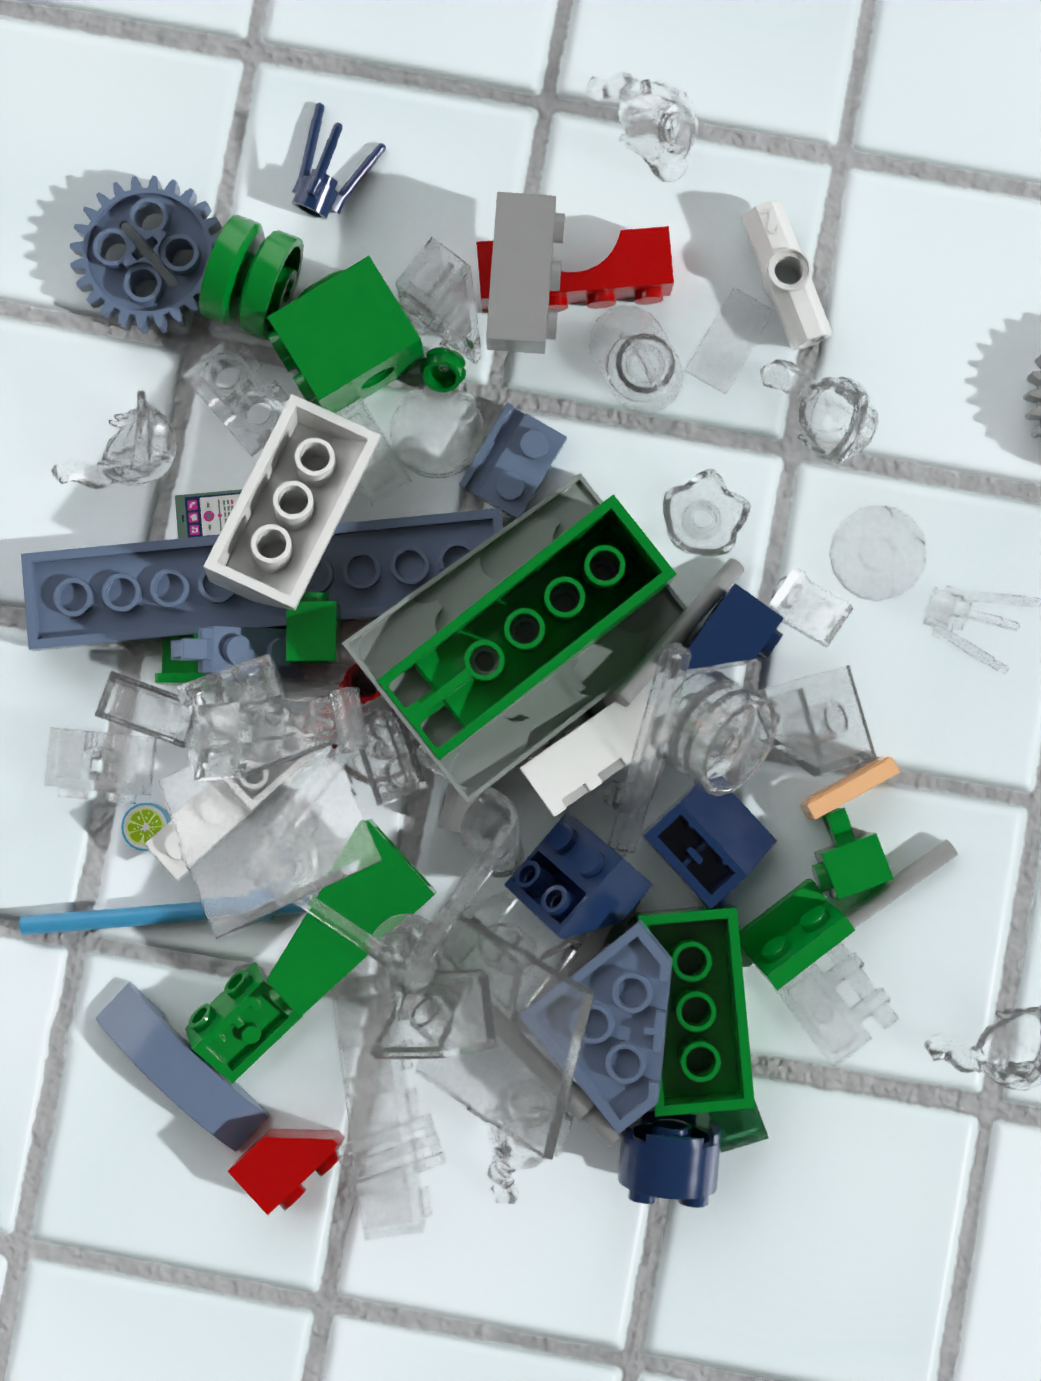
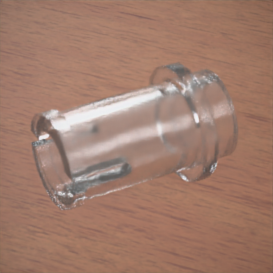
(349, 720)

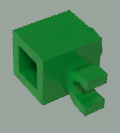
(314, 631)
(851, 861)

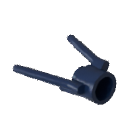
(315, 189)

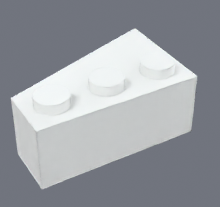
(587, 754)

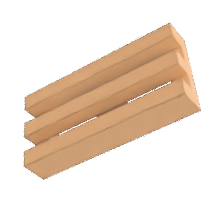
(849, 787)

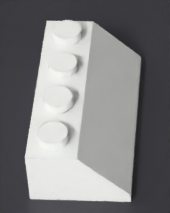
(290, 505)

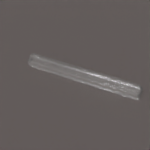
(649, 747)

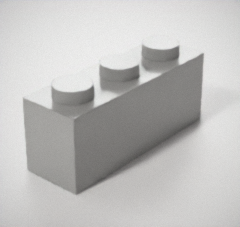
(523, 273)

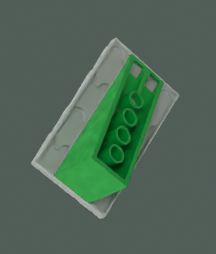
(521, 634)

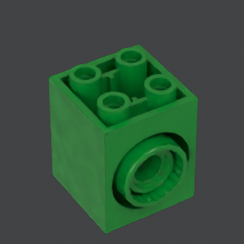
(345, 337)

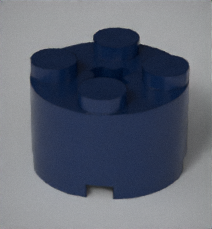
(670, 1159)

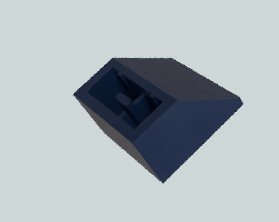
(709, 842)
(577, 881)

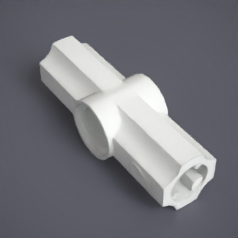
(775, 248)

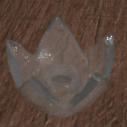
(707, 493)

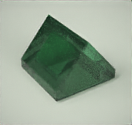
(739, 1127)

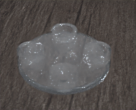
(437, 432)

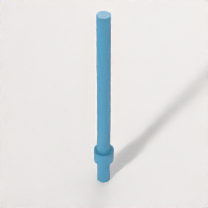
(126, 917)

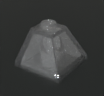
(820, 721)

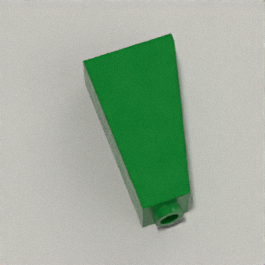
(320, 955)

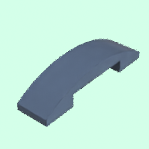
(179, 1071)

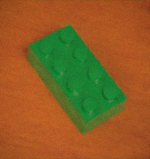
(706, 1023)

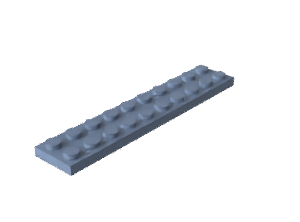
(165, 593)

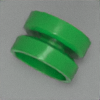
(250, 275)

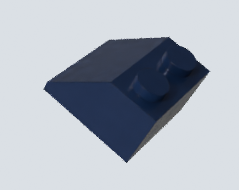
(735, 633)

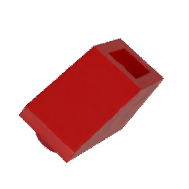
(281, 1161)

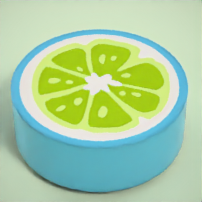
(142, 823)

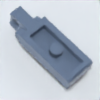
(228, 646)

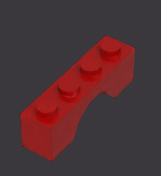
(634, 269)

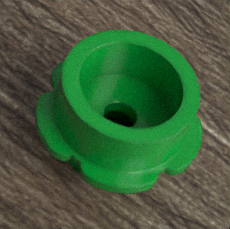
(440, 378)

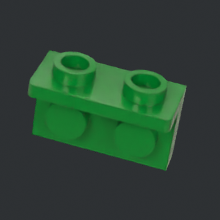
(794, 933)
(238, 1024)

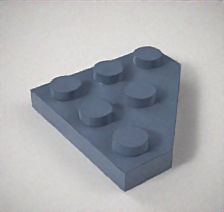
(625, 1026)

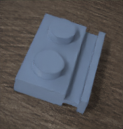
(513, 461)

